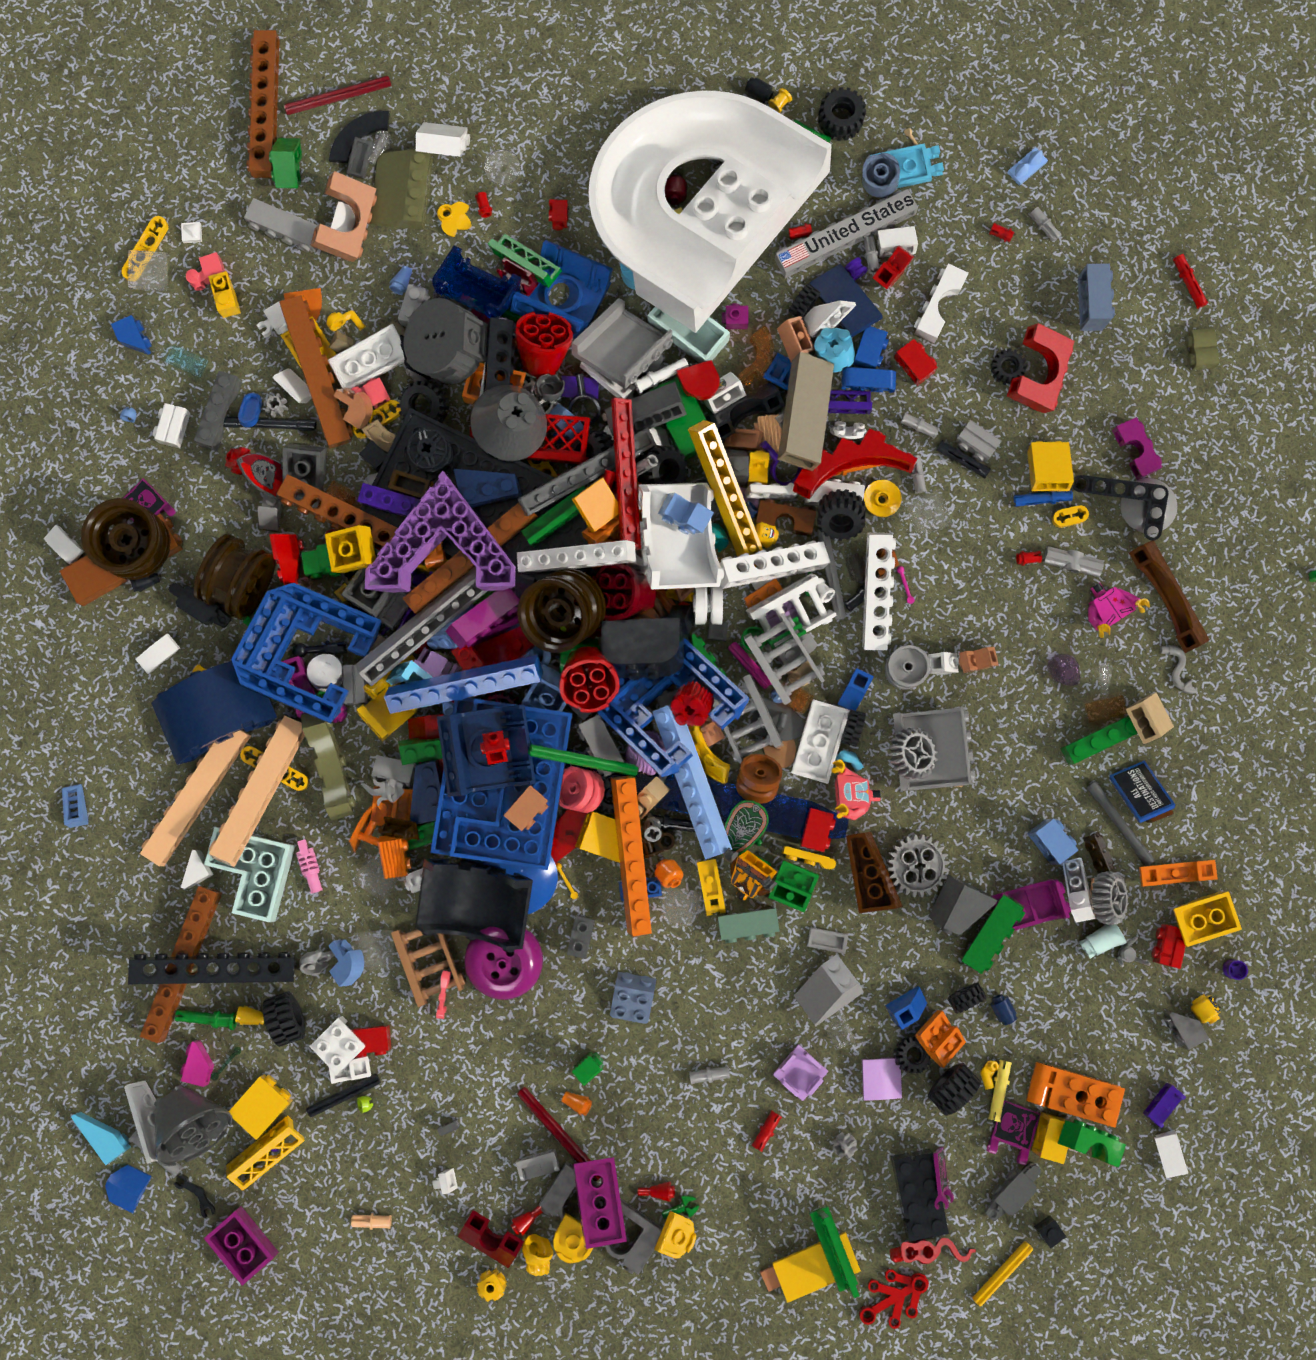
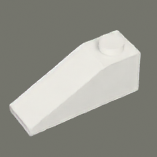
(826, 316)

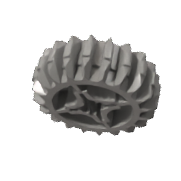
(917, 749)
(1109, 898)

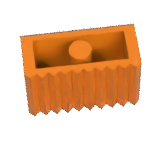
(394, 856)

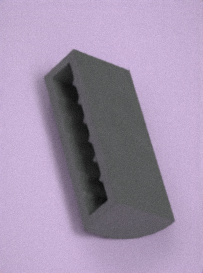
(653, 408)

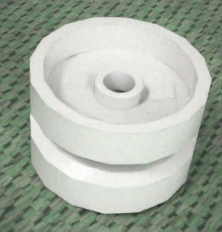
(708, 603)

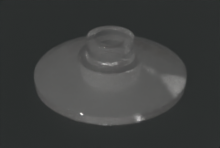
(499, 159)

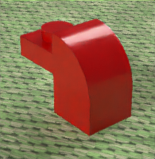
(893, 268)

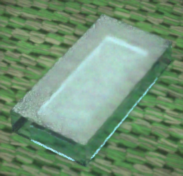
(187, 361)

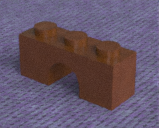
(802, 518)

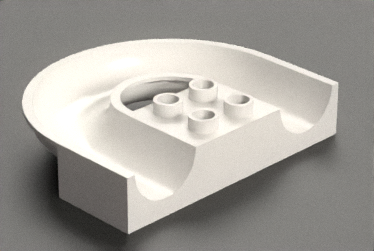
(698, 256)

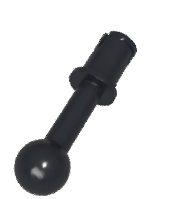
(328, 648)

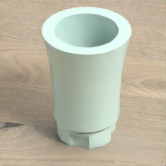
(1102, 940)

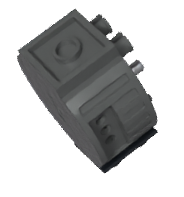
(444, 341)

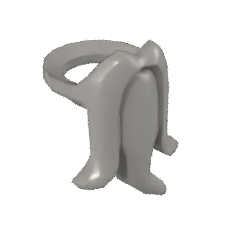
(389, 790)

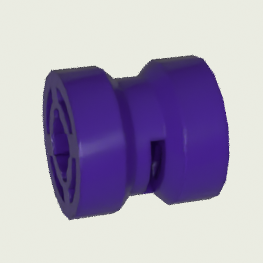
(1239, 969)

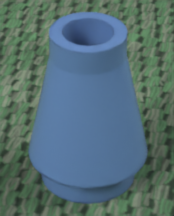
(401, 280)

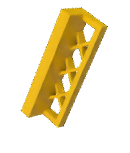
(270, 1140)

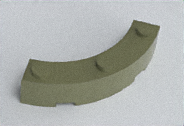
(330, 767)

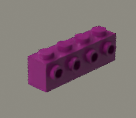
(482, 617)

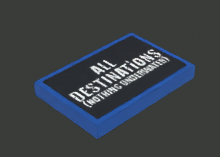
(1142, 791)

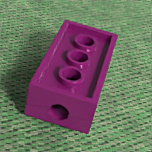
(611, 1209)

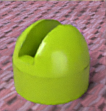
(363, 1104)

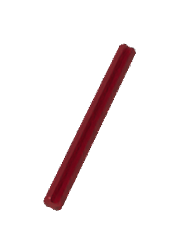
(337, 95)
(555, 1129)

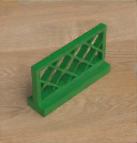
(834, 1251)

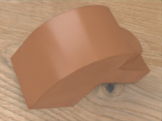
(359, 408)
(978, 659)

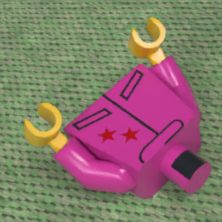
(1111, 607)

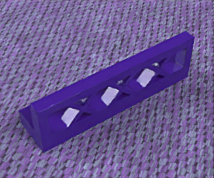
(850, 406)

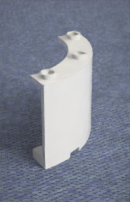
(672, 556)

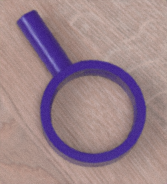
(772, 453)

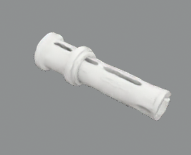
(653, 378)

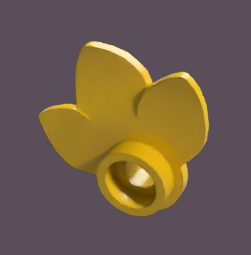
(456, 219)

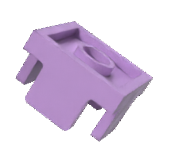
(435, 664)
(800, 1073)

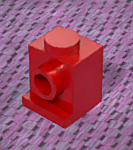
(558, 214)

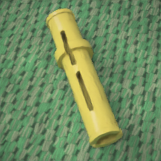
(999, 1090)

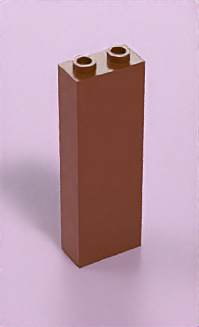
(90, 581)

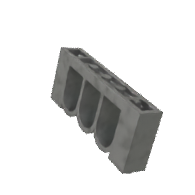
(642, 1247)

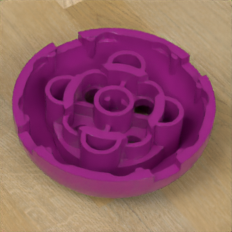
(508, 985)

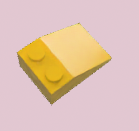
(1207, 918)

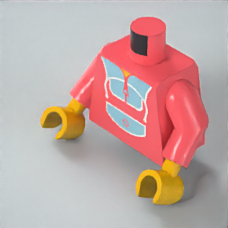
(852, 793)

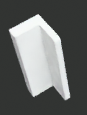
(612, 387)

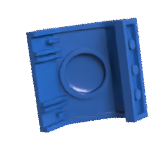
(586, 282)

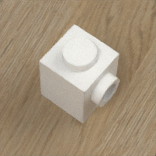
(943, 663)

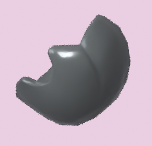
(549, 387)

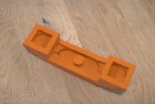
(1178, 873)

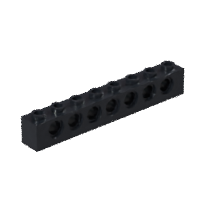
(138, 975)

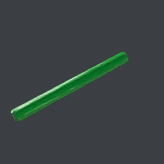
(582, 760)

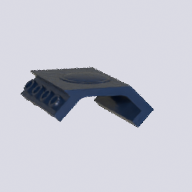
(462, 757)

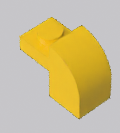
(758, 467)

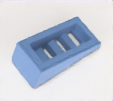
(82, 812)

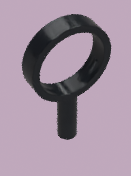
(582, 394)

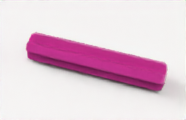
(749, 665)

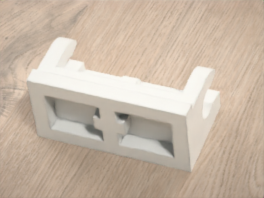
(890, 239)
(1171, 1154)

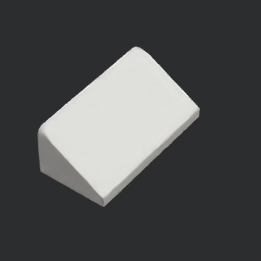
(343, 218)
(293, 385)

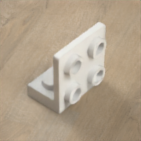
(337, 1045)

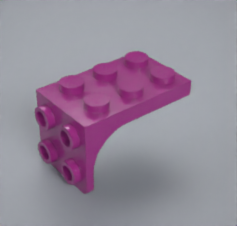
(1041, 900)

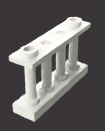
(792, 593)

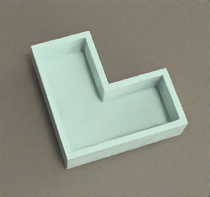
(702, 345)

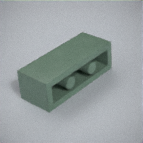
(748, 925)

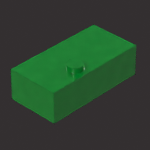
(678, 428)

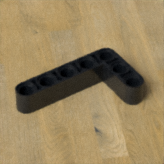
(1129, 493)

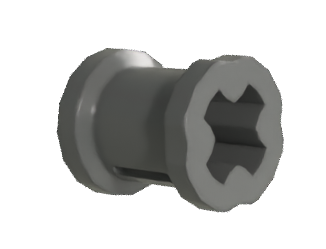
(656, 825)

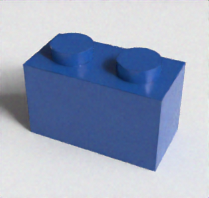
(870, 348)

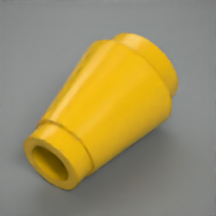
(249, 1016)

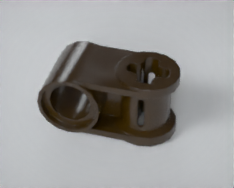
(656, 847)

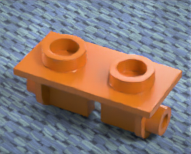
(762, 593)

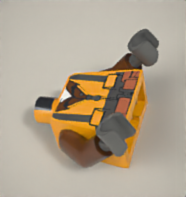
(750, 874)

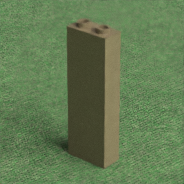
(806, 411)

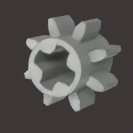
(272, 400)
(844, 1145)

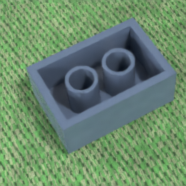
(1095, 297)

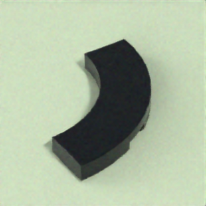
(358, 128)

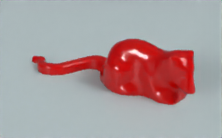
(925, 1251)

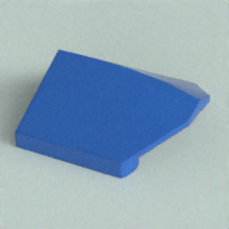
(779, 371)
(127, 1187)

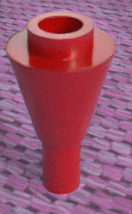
(661, 1191)
(524, 1221)

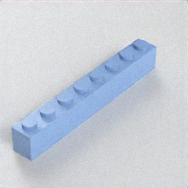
(694, 787)

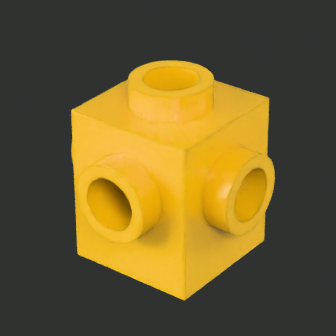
(492, 1278)

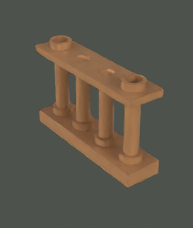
(415, 975)

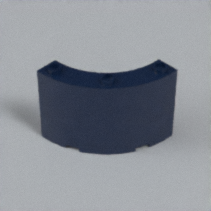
(209, 710)

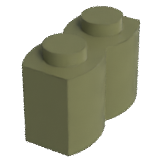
(1202, 349)

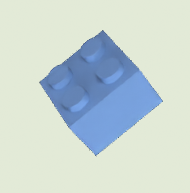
(546, 692)
(1053, 841)

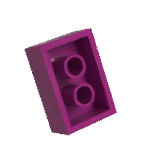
(241, 1245)

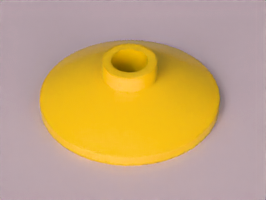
(884, 489)

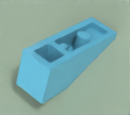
(104, 1139)

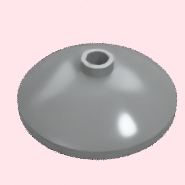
(1135, 510)

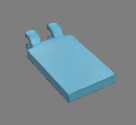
(916, 164)

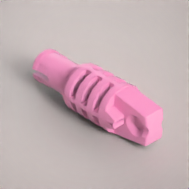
(309, 866)

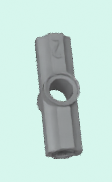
(1073, 561)

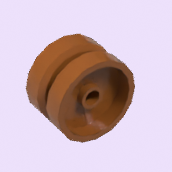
(759, 778)

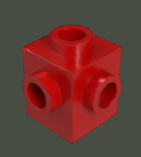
(231, 458)
(494, 743)

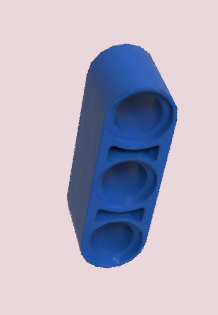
(869, 379)

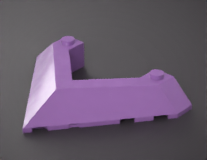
(439, 515)

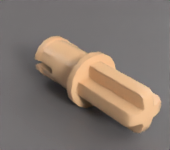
(371, 1221)

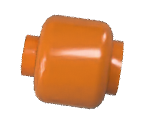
(669, 873)

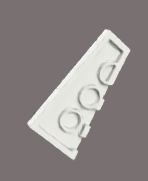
(143, 1111)

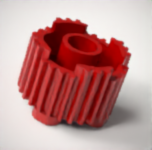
(692, 704)

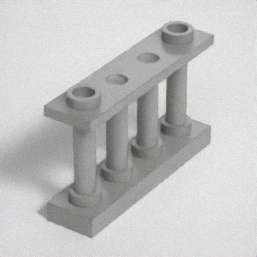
(765, 658)
(765, 720)

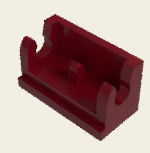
(528, 280)

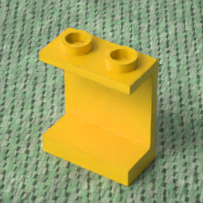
(379, 719)

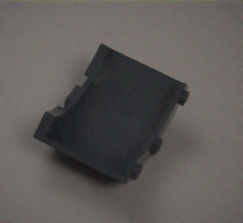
(473, 897)

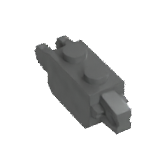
(1013, 1192)

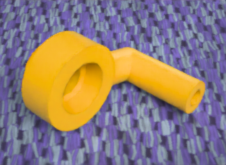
(337, 320)

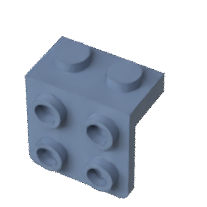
(632, 997)

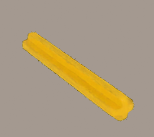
(1002, 1273)

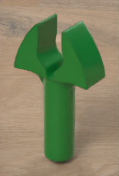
(681, 1207)

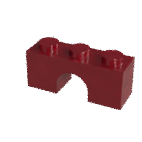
(498, 1247)

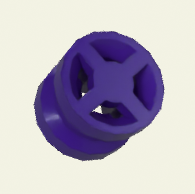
(856, 268)

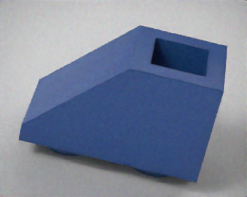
(130, 334)
(855, 689)
(907, 1008)

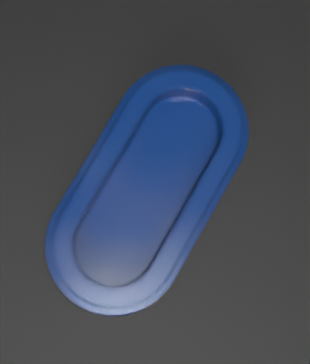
(250, 410)

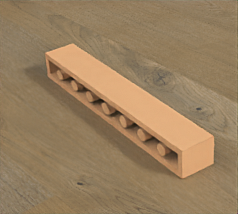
(258, 792)
(192, 798)

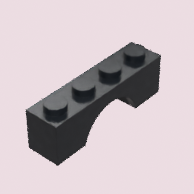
(762, 400)

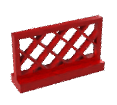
(563, 455)

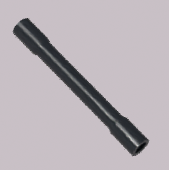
(300, 424)

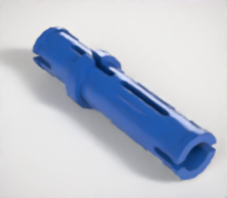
(1043, 497)

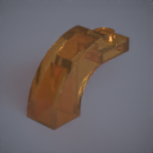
(764, 348)

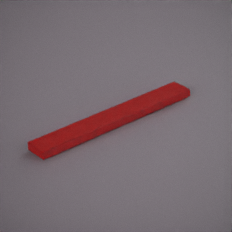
(626, 471)

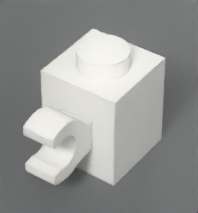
(275, 320)
(413, 881)

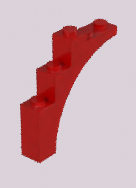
(849, 455)

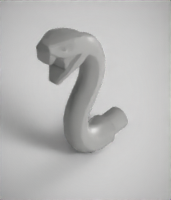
(1175, 650)

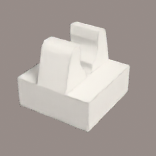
(446, 1181)

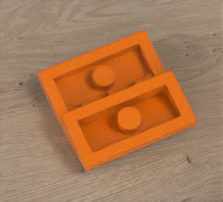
(399, 809)
(940, 1038)

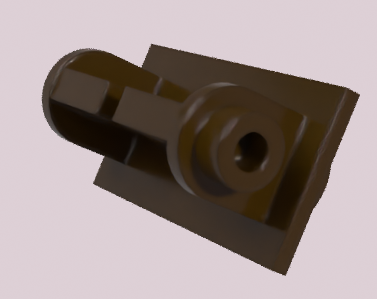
(400, 828)
(1101, 861)

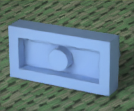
(1027, 166)

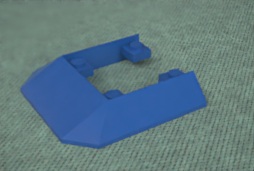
(270, 633)
(629, 714)

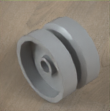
(915, 659)

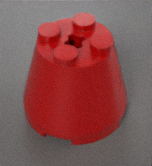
(542, 342)
(588, 680)

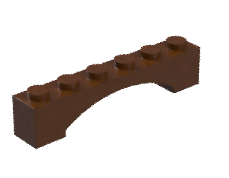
(1187, 626)

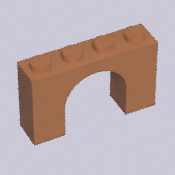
(361, 199)

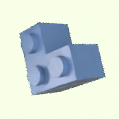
(686, 515)

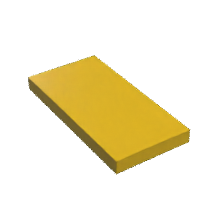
(808, 1270)

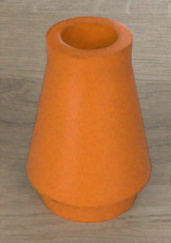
(578, 1103)

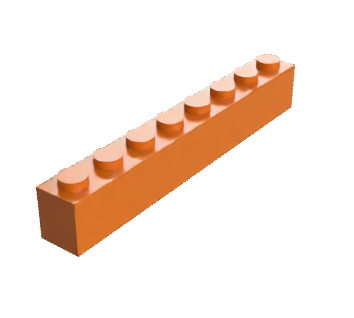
(631, 855)

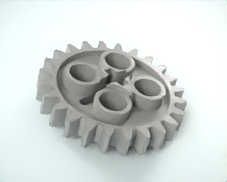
(901, 868)

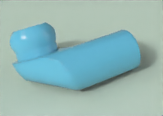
(850, 757)

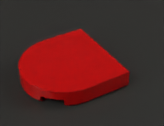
(699, 380)

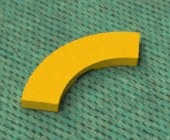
(711, 764)

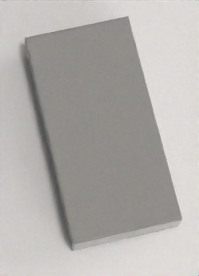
(827, 940)

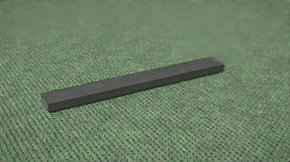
(579, 475)

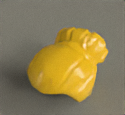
(537, 1254)

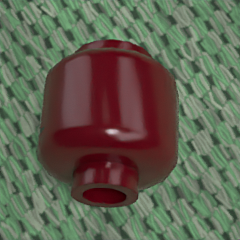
(675, 189)

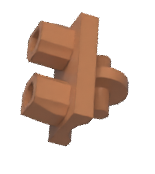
(711, 732)

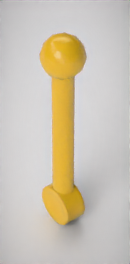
(574, 895)

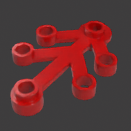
(896, 1296)

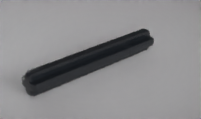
(343, 1095)

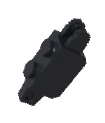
(199, 610)

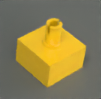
(350, 549)
(1047, 1138)

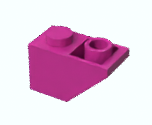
(198, 1065)

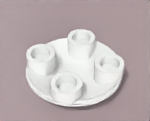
(855, 432)

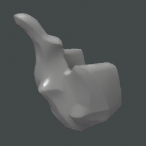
(314, 962)

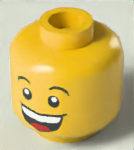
(767, 534)

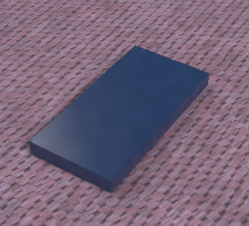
(840, 286)

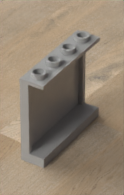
(620, 345)
(951, 742)

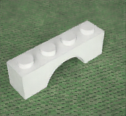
(950, 284)

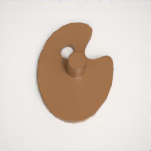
(783, 755)

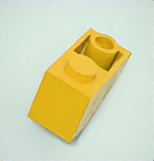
(224, 294)

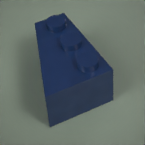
(485, 487)
(425, 792)

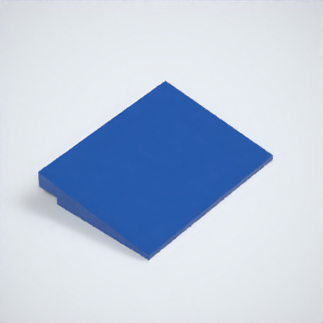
(475, 823)

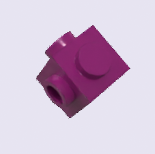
(735, 316)

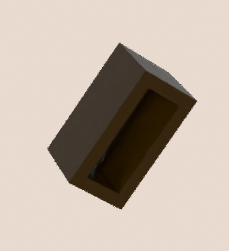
(409, 484)

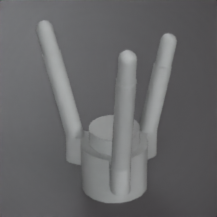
(1128, 954)

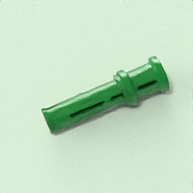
(214, 1019)

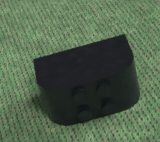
(643, 647)

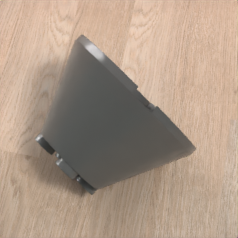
(508, 423)
(187, 1125)

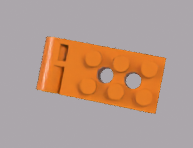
(1058, 1090)

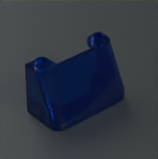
(473, 286)

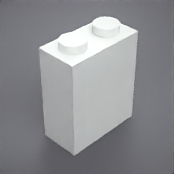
(442, 139)

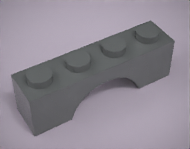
(211, 425)

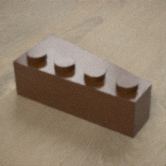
(870, 876)

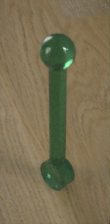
(214, 1076)

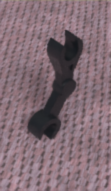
(199, 1192)

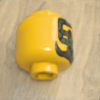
(1206, 1009)

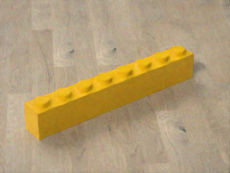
(725, 488)

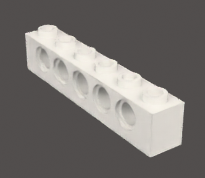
(875, 542)
(815, 552)
(576, 557)

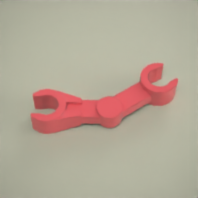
(445, 979)

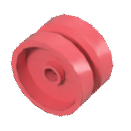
(581, 790)

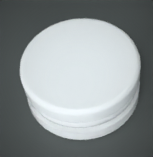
(324, 670)

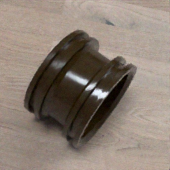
(116, 511)
(234, 576)
(542, 619)

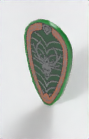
(746, 825)

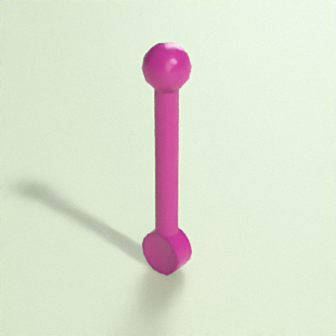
(910, 599)

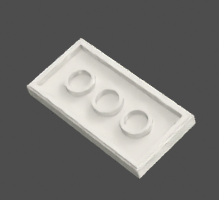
(368, 358)
(820, 741)

